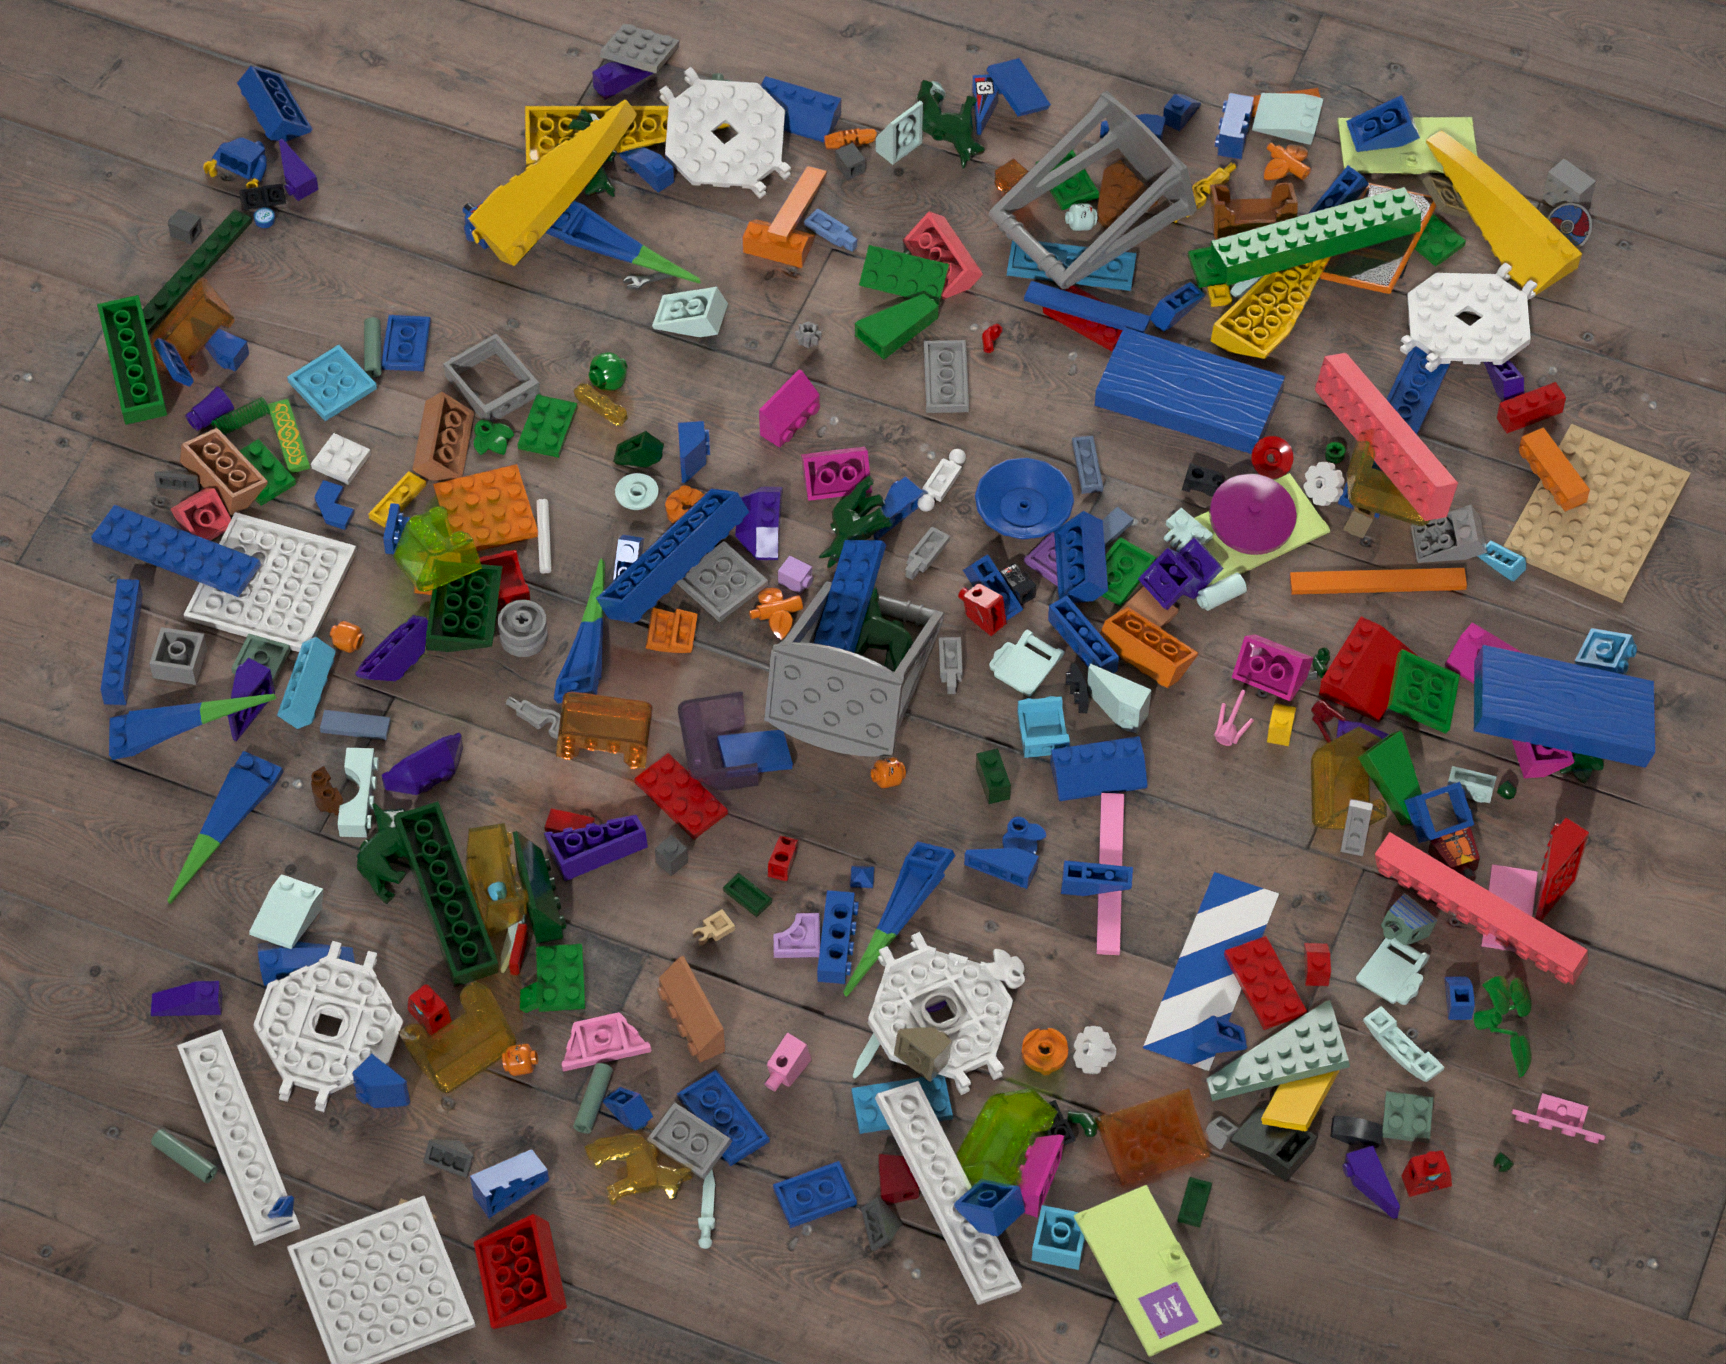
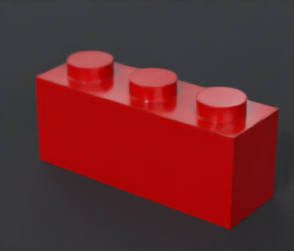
(1531, 407)

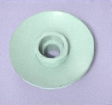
(634, 485)

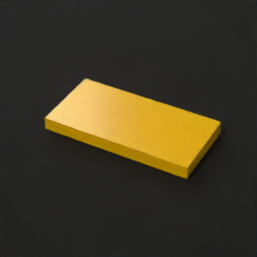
(1298, 1102)

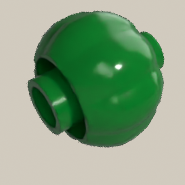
(608, 369)

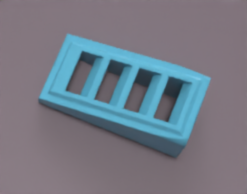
(1512, 569)

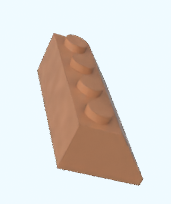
(443, 439)
(223, 468)
(692, 1011)

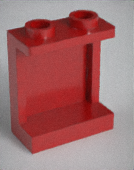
(512, 580)

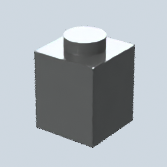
(850, 161)
(185, 226)
(671, 855)

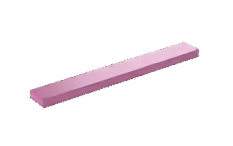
(1111, 854)

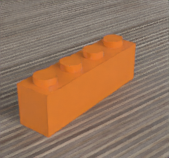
(1553, 469)

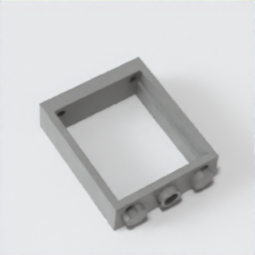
(504, 404)

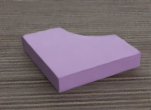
(800, 939)

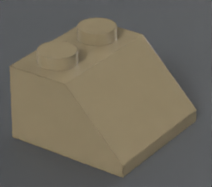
(923, 1050)

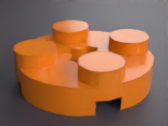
(676, 500)
(1045, 1062)

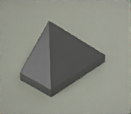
(177, 480)
(449, 1156)
(879, 1223)

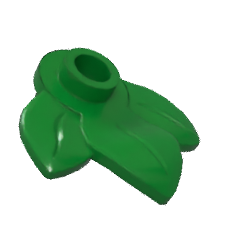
(493, 439)

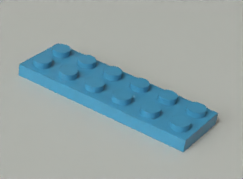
(1113, 275)

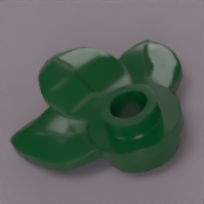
(1583, 766)

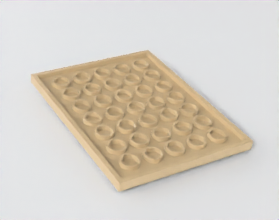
(1611, 533)

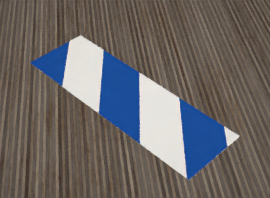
(1202, 979)

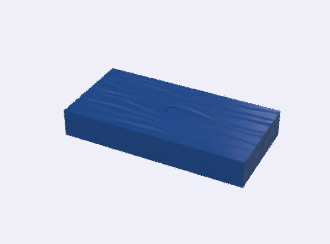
(1189, 390)
(1564, 706)

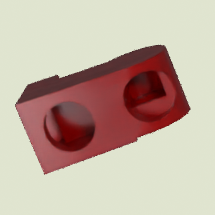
(782, 858)

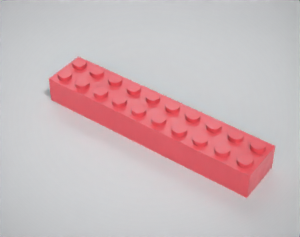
(1395, 444)
(1481, 908)

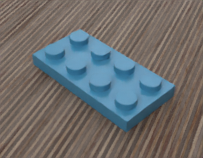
(870, 1116)

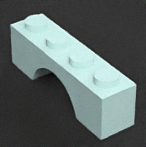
(354, 815)

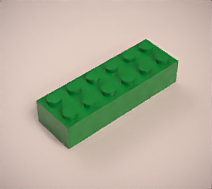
(132, 359)

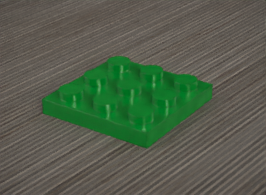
(1423, 691)

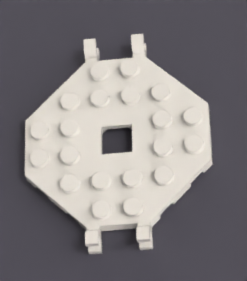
(745, 157)
(1445, 338)
(338, 990)
(971, 993)

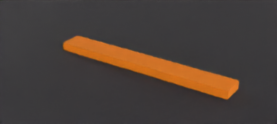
(1378, 581)

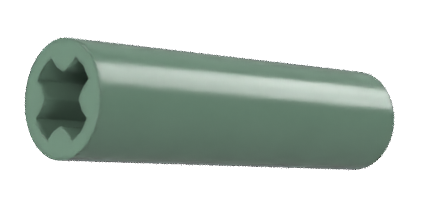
(372, 347)
(593, 1098)
(184, 1155)

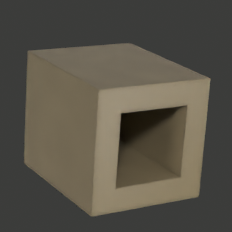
(1358, 521)

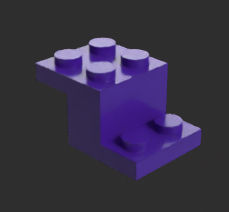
(1180, 573)

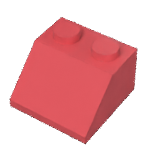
(202, 514)

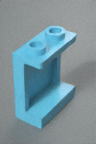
(1042, 726)

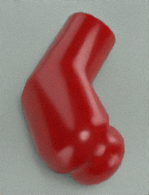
(990, 336)

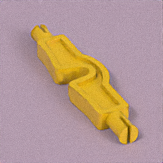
(1219, 176)

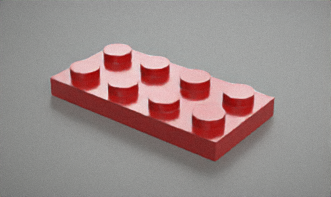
(1099, 333)
(681, 796)
(1265, 983)

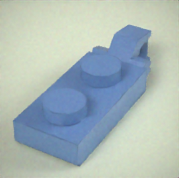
(831, 230)

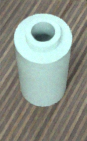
(1221, 591)

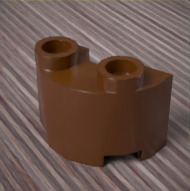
(324, 795)

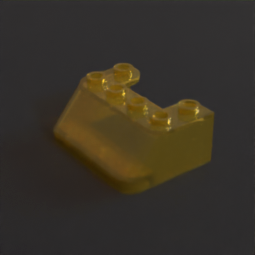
(1375, 491)
(1341, 777)
(489, 863)
(463, 1045)

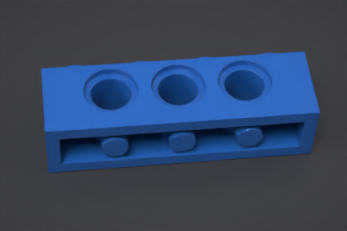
(1082, 635)
(831, 969)

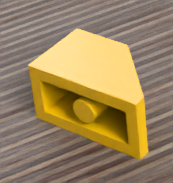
(1281, 724)

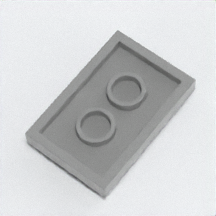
(689, 1140)

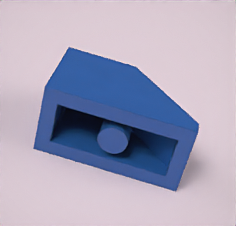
(1179, 111)
(1219, 1036)
(628, 1108)

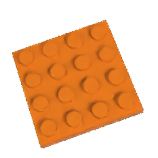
(488, 507)

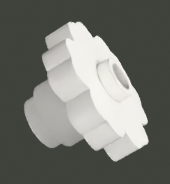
(1324, 483)
(1093, 1050)

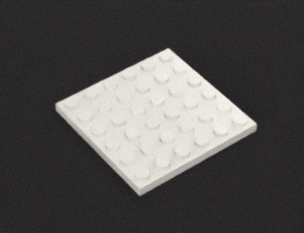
(288, 590)
(381, 1285)

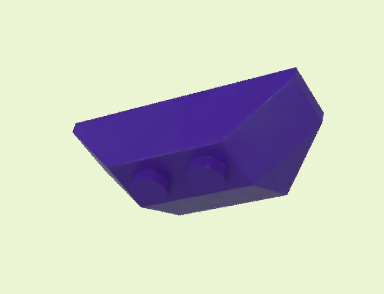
(761, 526)
(396, 652)
(425, 767)

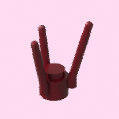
(1325, 713)

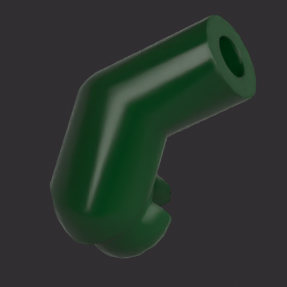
(1320, 661)

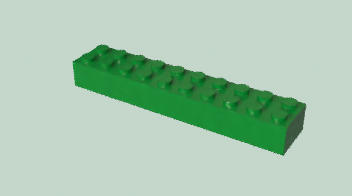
(1315, 236)

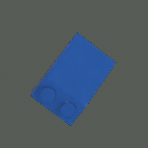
(1384, 126)

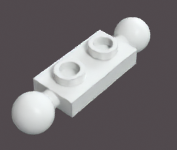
(941, 480)

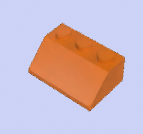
(792, 252)

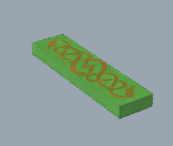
(288, 436)

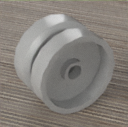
(523, 628)

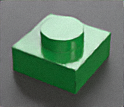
(531, 997)

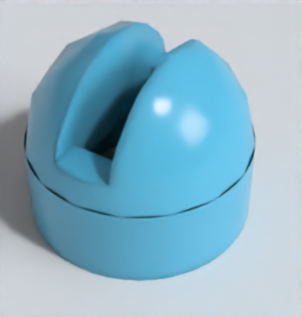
(497, 891)

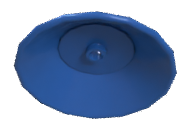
(1024, 484)

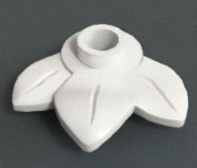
(1006, 969)

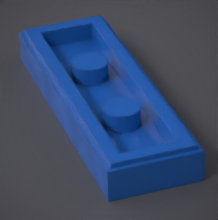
(173, 362)

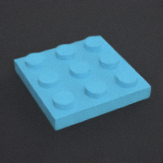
(332, 382)

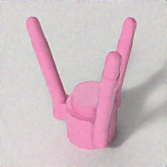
(1227, 733)

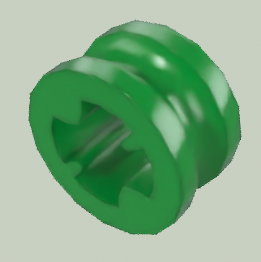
(1329, 455)

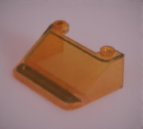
(193, 322)

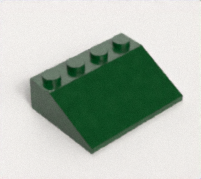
(464, 612)
(541, 902)

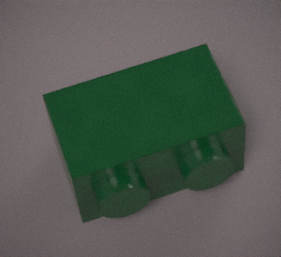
(993, 776)

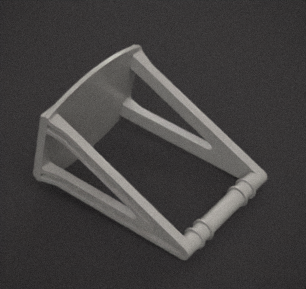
(1144, 151)
(840, 696)

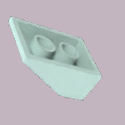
(1288, 116)
(901, 135)
(691, 312)
(1120, 698)
(287, 911)

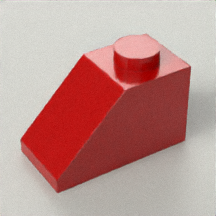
(1317, 964)

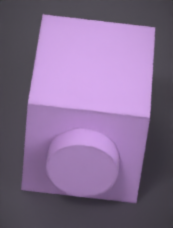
(795, 575)

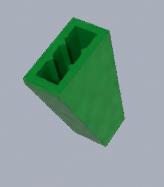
(896, 325)
(1392, 773)

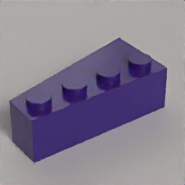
(595, 846)

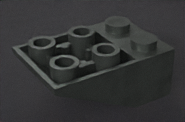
(1274, 1147)

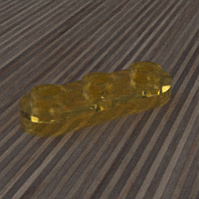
(601, 404)

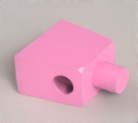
(787, 1062)

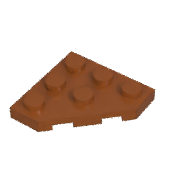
(1117, 193)

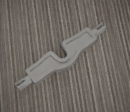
(536, 716)

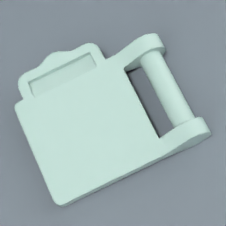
(1023, 667)
(1391, 974)

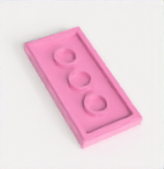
(1516, 888)

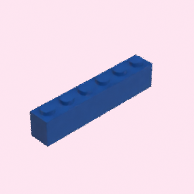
(121, 642)

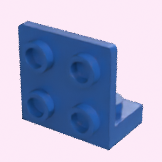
(394, 528)

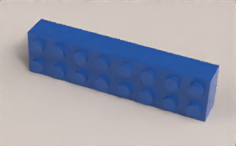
(672, 555)

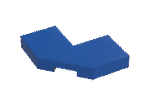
(333, 513)

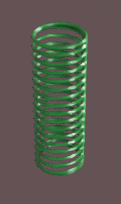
(243, 422)

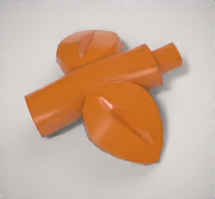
(1286, 161)
(776, 610)

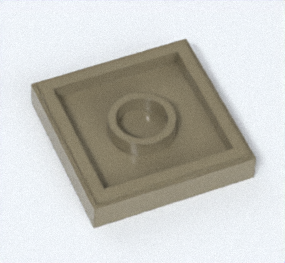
(1445, 197)

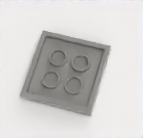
(639, 48)
(722, 581)

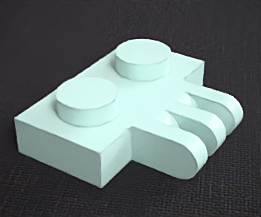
(1183, 530)

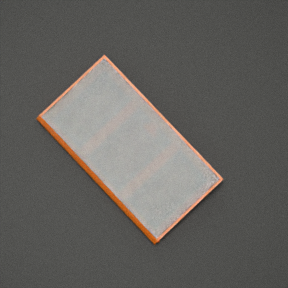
(1379, 264)

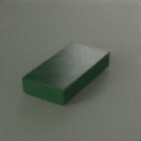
(747, 894)
(1194, 1202)

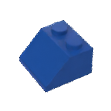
(693, 448)
(379, 1084)
(991, 1206)

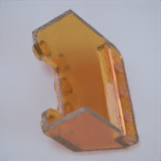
(604, 725)

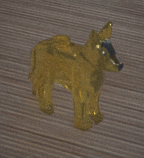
(642, 1167)

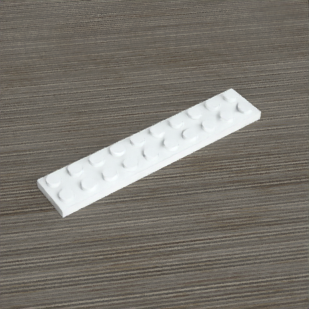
(236, 1134)
(942, 1184)

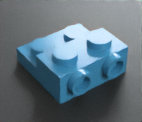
(1607, 651)

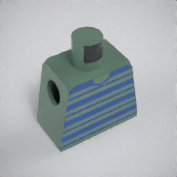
(1408, 921)

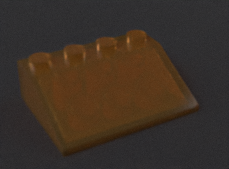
(1153, 1136)

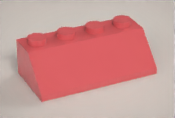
(937, 241)

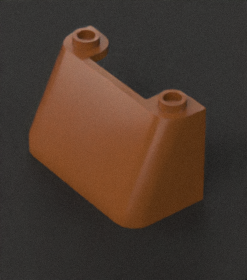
(1242, 215)

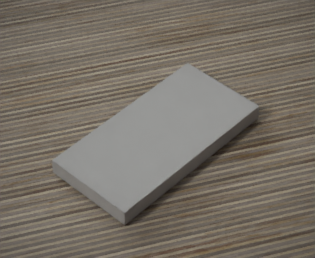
(946, 376)

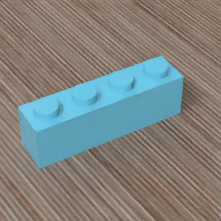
(306, 683)

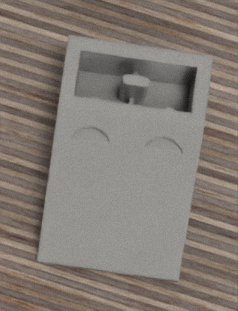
(1451, 537)

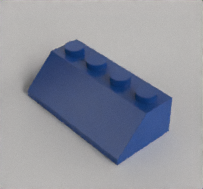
(273, 104)
(806, 110)
(1081, 558)
(1098, 768)

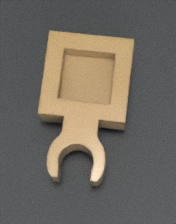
(715, 926)

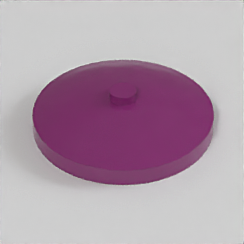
(1252, 514)

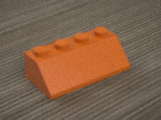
(1147, 647)

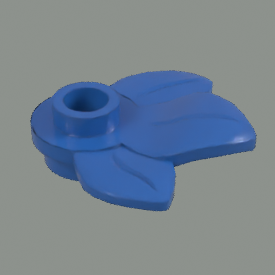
(1023, 839)

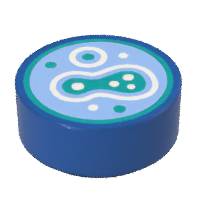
(264, 217)

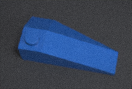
(278, 961)

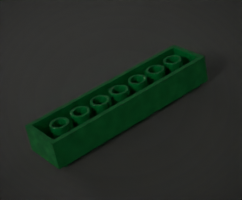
(446, 894)

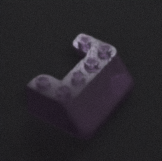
(700, 725)

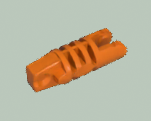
(844, 138)

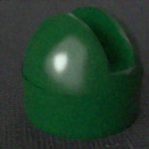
(1507, 790)
(1504, 1161)

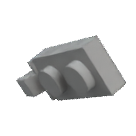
(926, 552)
(950, 662)

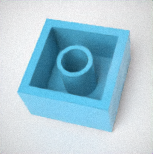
(1058, 1238)

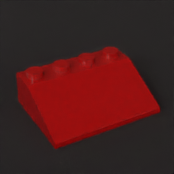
(1364, 670)
(1561, 864)
(520, 1273)

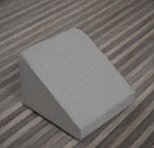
(1220, 1132)

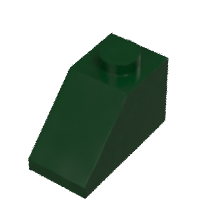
(639, 451)

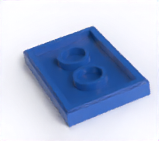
(1018, 87)
(406, 343)
(764, 748)
(814, 1194)

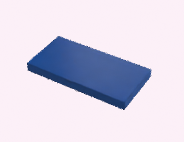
(720, 1107)

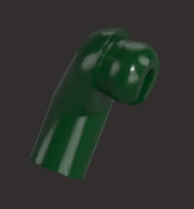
(1086, 1121)

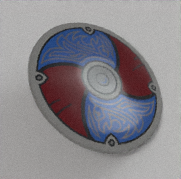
(1572, 222)

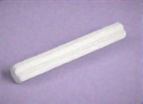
(543, 536)

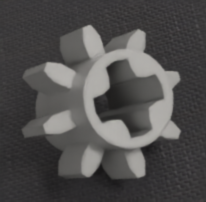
(808, 334)

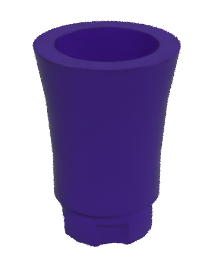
(209, 409)

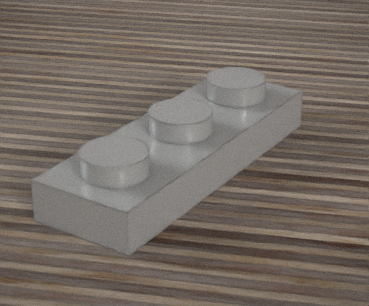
(1356, 827)

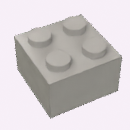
(1568, 185)
(178, 656)

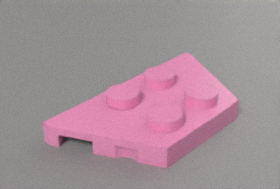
(602, 1041)

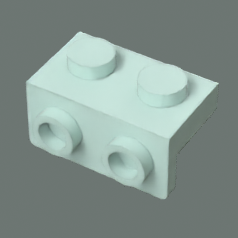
(1476, 784)

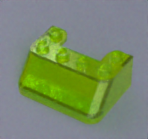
(433, 554)
(1002, 1134)

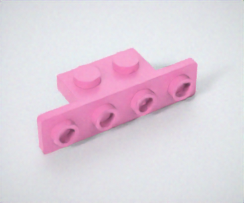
(1560, 1114)

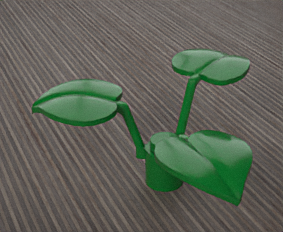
(1500, 994)

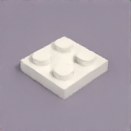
(341, 458)

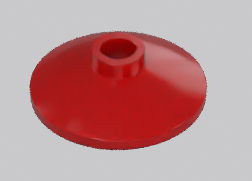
(1281, 453)

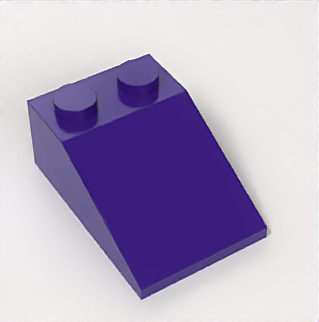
(249, 681)

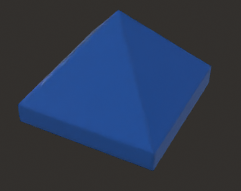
(862, 876)
(282, 1207)

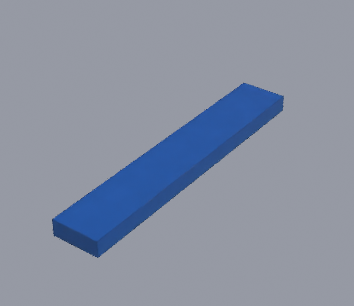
(1085, 307)

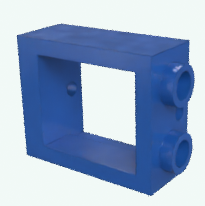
(1421, 818)

